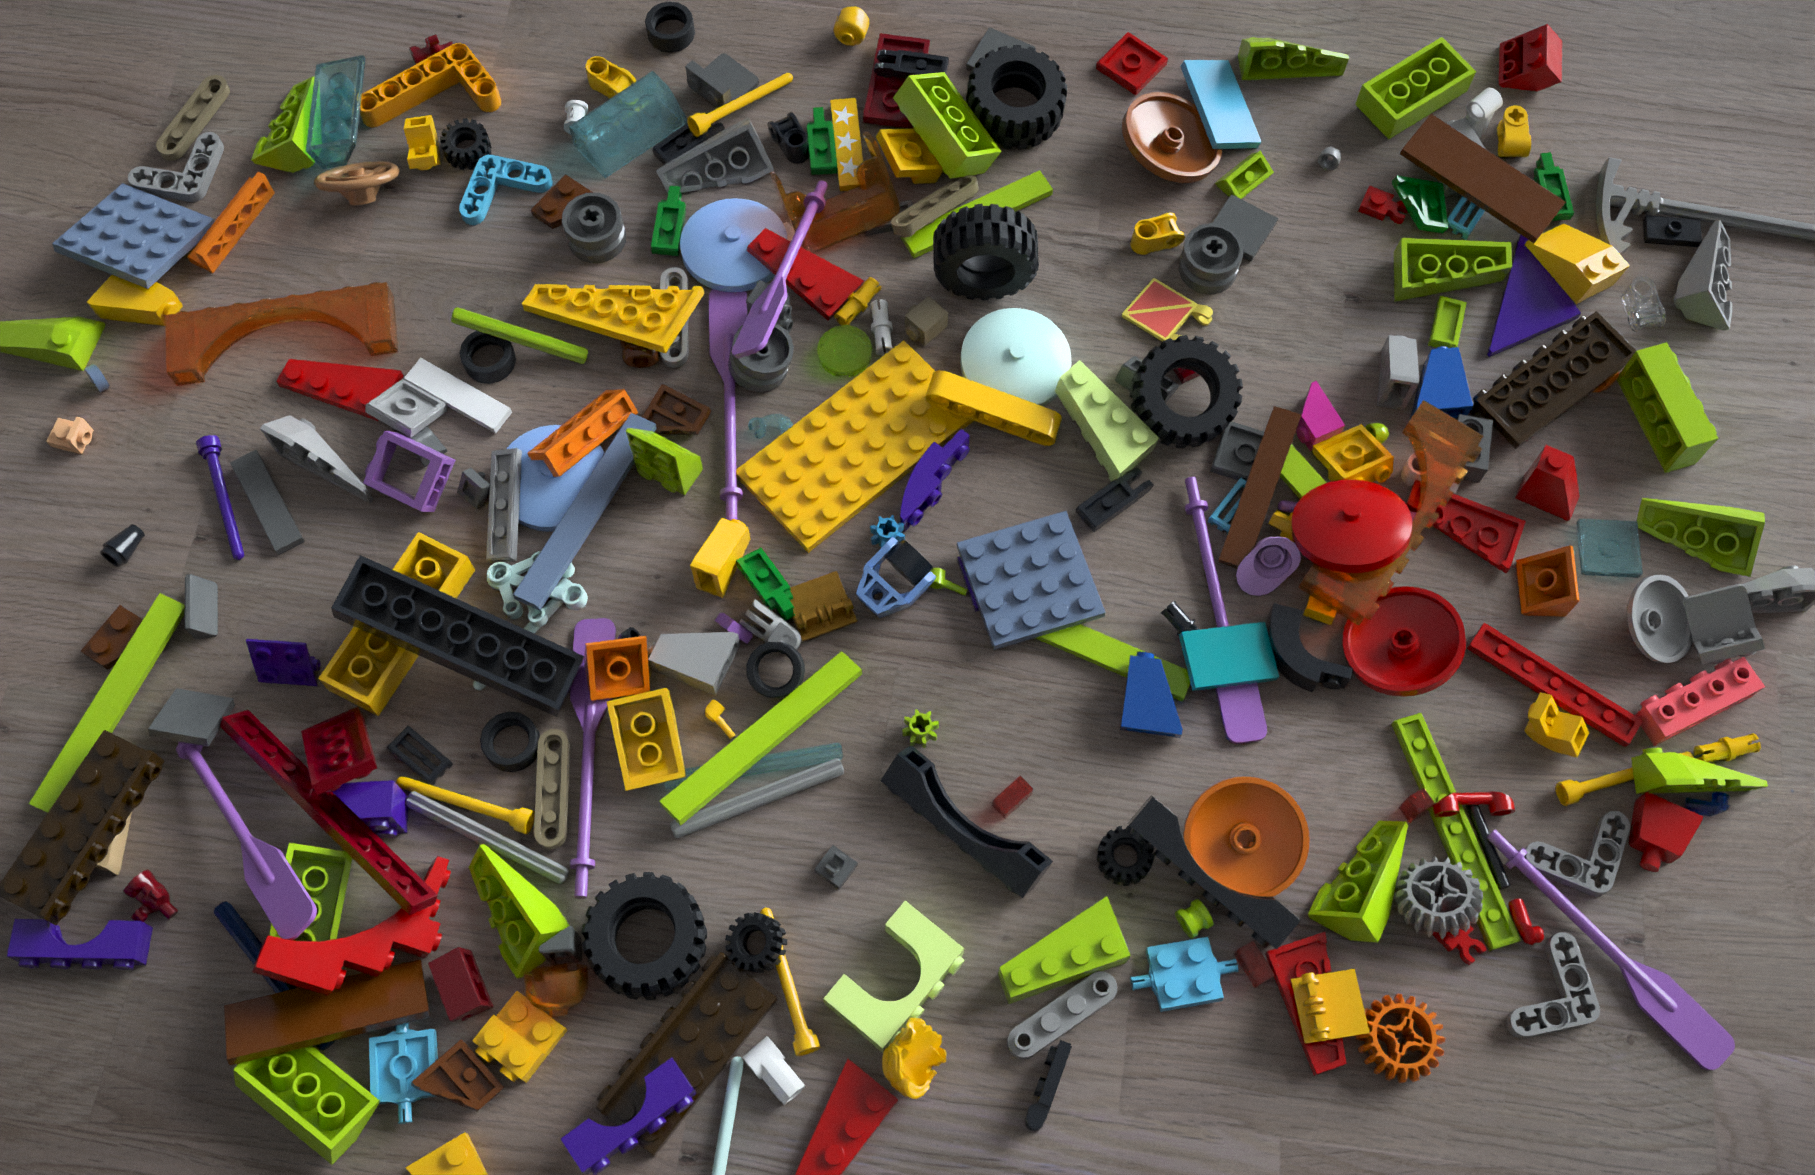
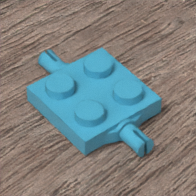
(1184, 974)
(397, 1062)

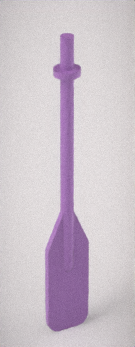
(769, 304)
(726, 316)
(1239, 704)
(590, 716)
(264, 865)
(1653, 990)

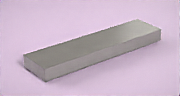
(504, 505)

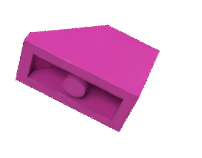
(1318, 418)

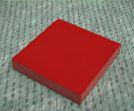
(1131, 63)

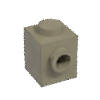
(925, 321)

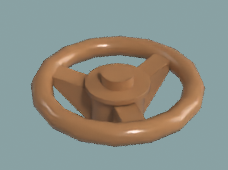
(357, 181)

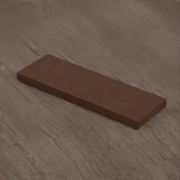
(1482, 178)
(308, 1018)

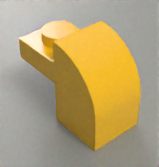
(422, 143)
(1555, 729)

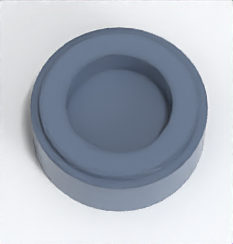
(97, 378)

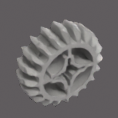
(1454, 908)

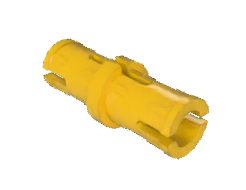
(858, 301)
(1728, 748)

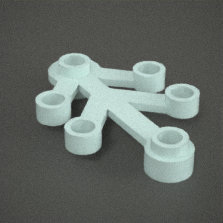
(512, 577)

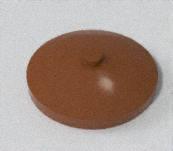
(1169, 138)

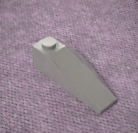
(1706, 280)
(1782, 591)

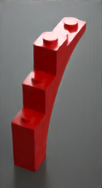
(319, 964)

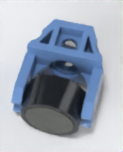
(908, 564)

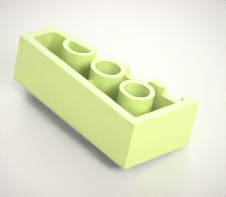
(1105, 421)

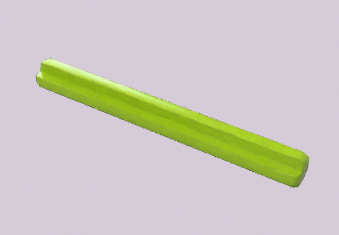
(519, 335)

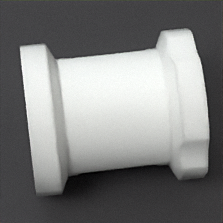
(579, 110)

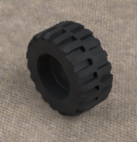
(1023, 70)
(985, 252)
(1206, 362)
(621, 902)

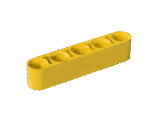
(993, 408)

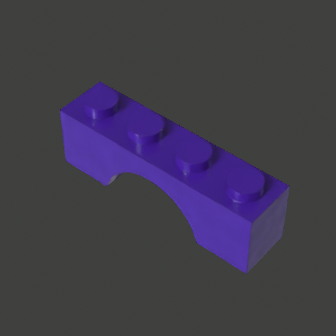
(118, 944)
(595, 1144)

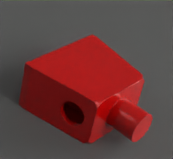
(1661, 830)

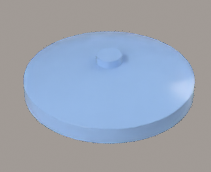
(717, 243)
(543, 496)

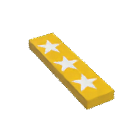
(847, 141)

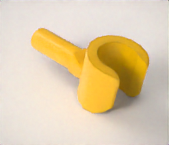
(713, 712)

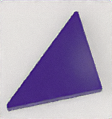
(1529, 303)

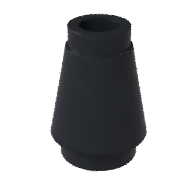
(122, 546)

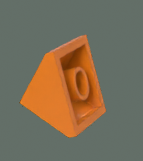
(1548, 583)
(617, 667)

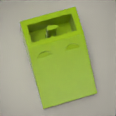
(664, 460)

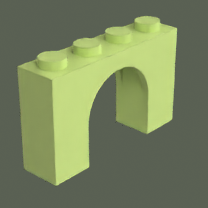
(883, 1020)

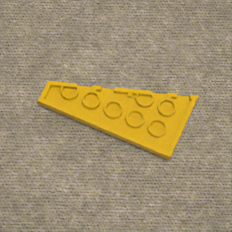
(621, 312)

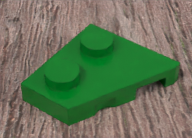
(1424, 202)

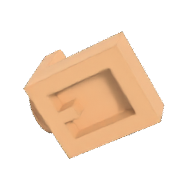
(70, 435)

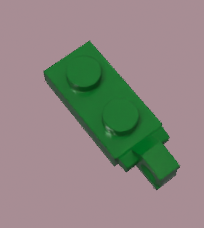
(821, 144)
(1554, 180)
(669, 224)
(767, 582)

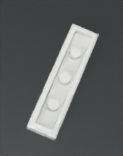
(459, 395)

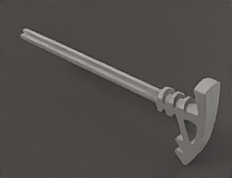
(1614, 195)

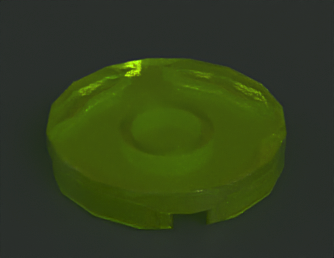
(844, 351)

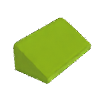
(1245, 175)

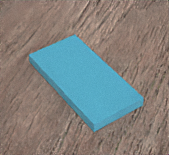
(1220, 104)

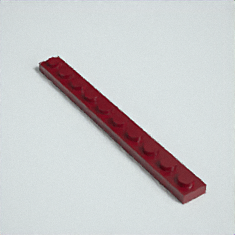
(330, 813)

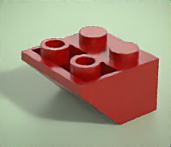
(1531, 60)

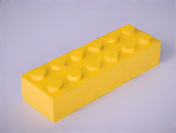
(370, 668)

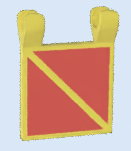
(1163, 311)

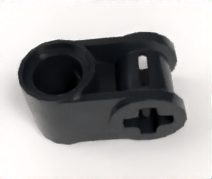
(790, 138)

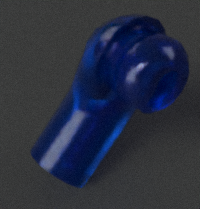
(1709, 808)

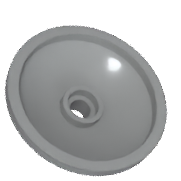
(1659, 619)

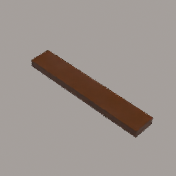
(1260, 486)

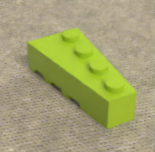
(1066, 955)

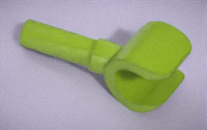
(940, 582)

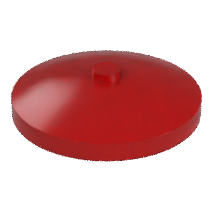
(1351, 526)
(1407, 644)

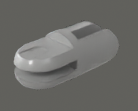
(776, 631)

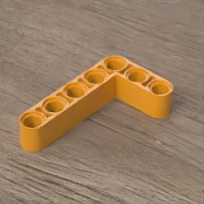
(426, 80)

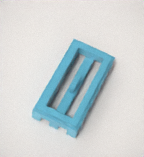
(1458, 227)
(1214, 518)

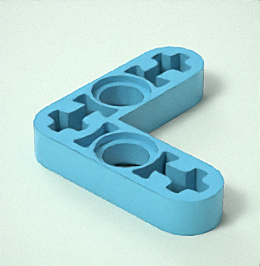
(497, 176)

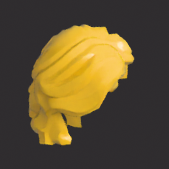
(910, 1058)

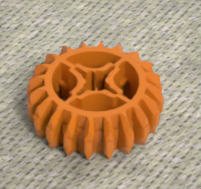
(1425, 1044)

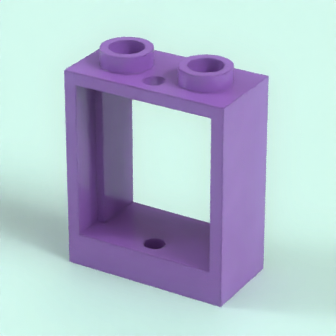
(433, 480)

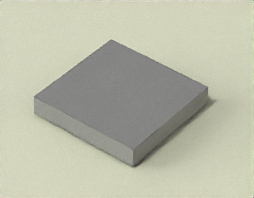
(406, 408)

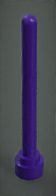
(210, 449)

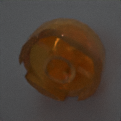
(556, 987)

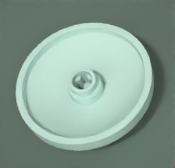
(1016, 354)

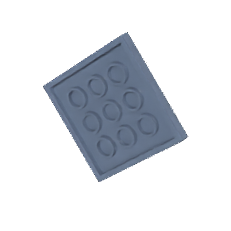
(134, 235)
(1030, 580)

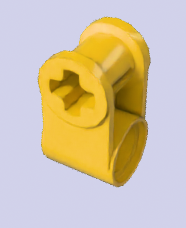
(607, 77)
(1514, 133)
(1160, 234)

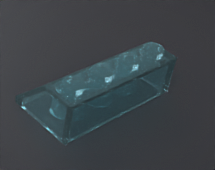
(335, 111)
(628, 124)

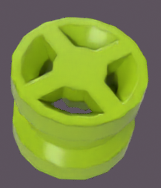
(1194, 918)

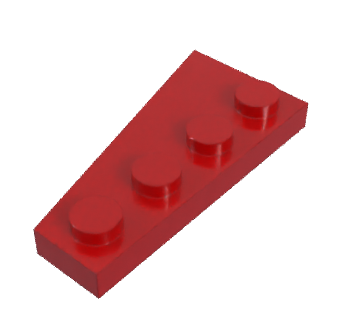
(810, 277)
(338, 384)
(1476, 527)
(1291, 962)
(847, 1122)

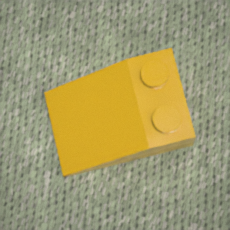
(1578, 261)
(646, 738)

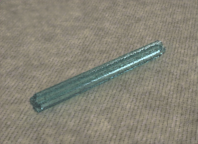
(781, 761)

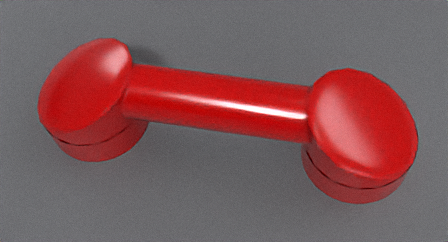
(1498, 803)

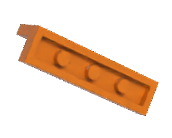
(232, 223)
(584, 431)

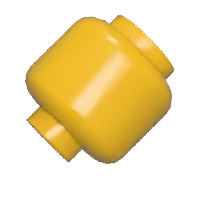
(851, 26)

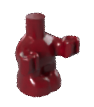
(431, 48)
(151, 895)

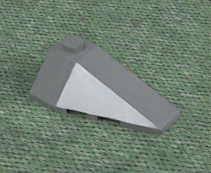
(721, 160)
(305, 447)

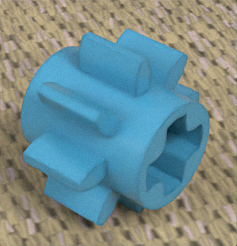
(886, 525)

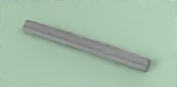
(759, 797)
(486, 836)

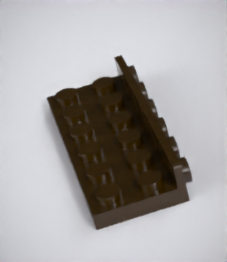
(1554, 379)
(80, 827)
(698, 1035)

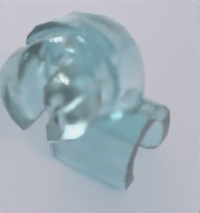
(778, 421)

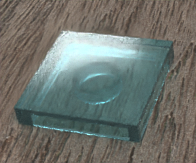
(1609, 548)

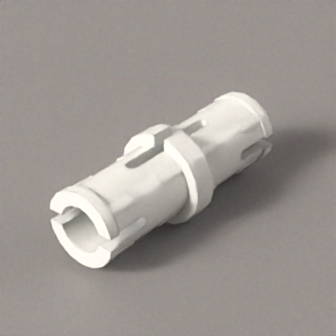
(881, 327)

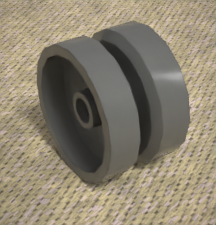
(594, 227)
(1211, 258)
(765, 368)

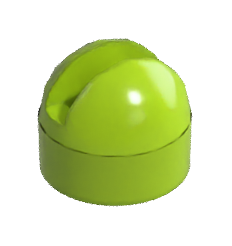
(1379, 431)

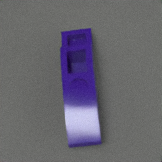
(927, 477)

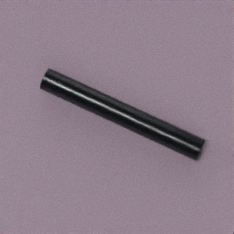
(1489, 849)

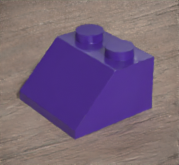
(378, 805)

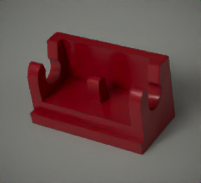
(460, 984)

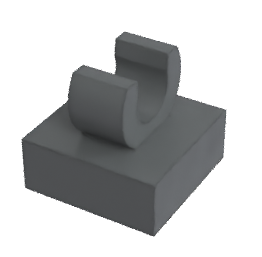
(474, 487)
(836, 867)

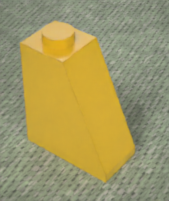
(129, 302)
(717, 558)

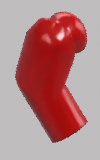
(1528, 933)

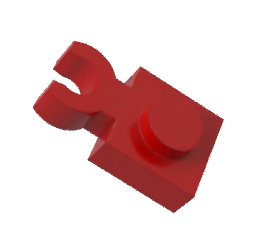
(1379, 203)
(1463, 943)

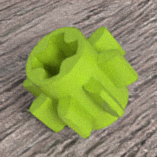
(914, 733)

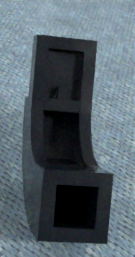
(1294, 660)

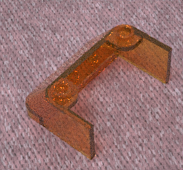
(849, 212)

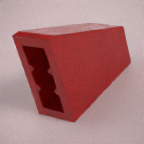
(1551, 483)

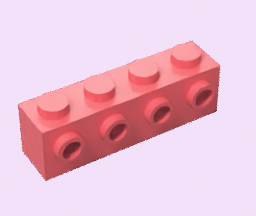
(1699, 700)

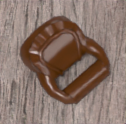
(638, 356)

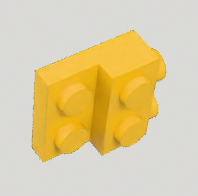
(909, 155)
(1355, 456)
(518, 1038)

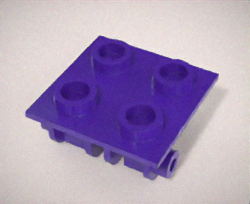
(283, 662)

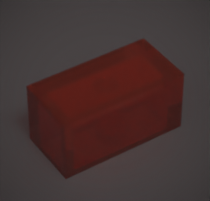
(1012, 797)
(1416, 805)
(1254, 964)

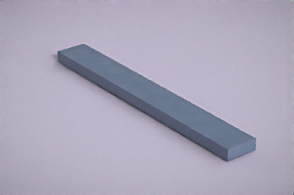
(580, 517)

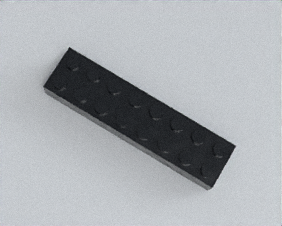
(457, 635)

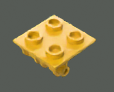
(1329, 1006)

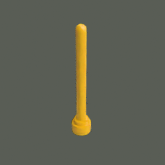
(701, 122)
(1572, 791)
(520, 819)
(805, 1040)

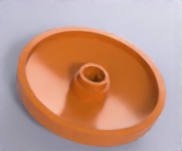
(1248, 835)

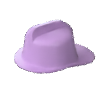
(1268, 565)

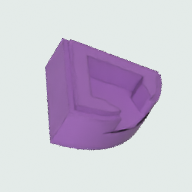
(732, 626)

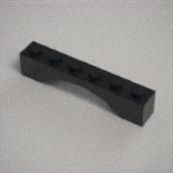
(1011, 861)
(1263, 914)

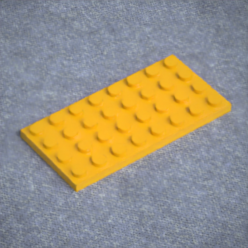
(850, 448)

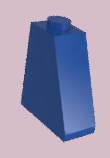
(1444, 383)
(1148, 699)

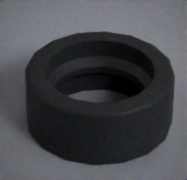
(670, 11)
(492, 373)
(754, 661)
(497, 724)

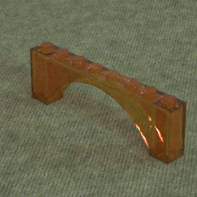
(203, 335)
(1441, 452)

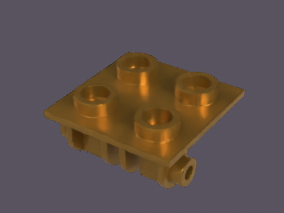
(821, 606)

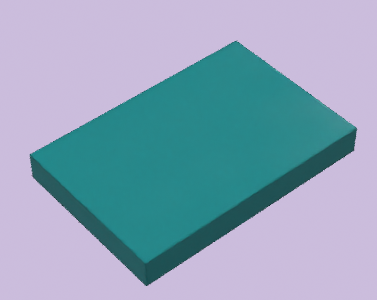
(1228, 656)

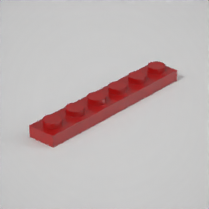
(1546, 678)

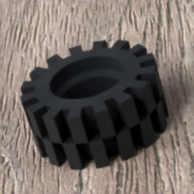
(462, 132)
(1120, 873)
(740, 936)

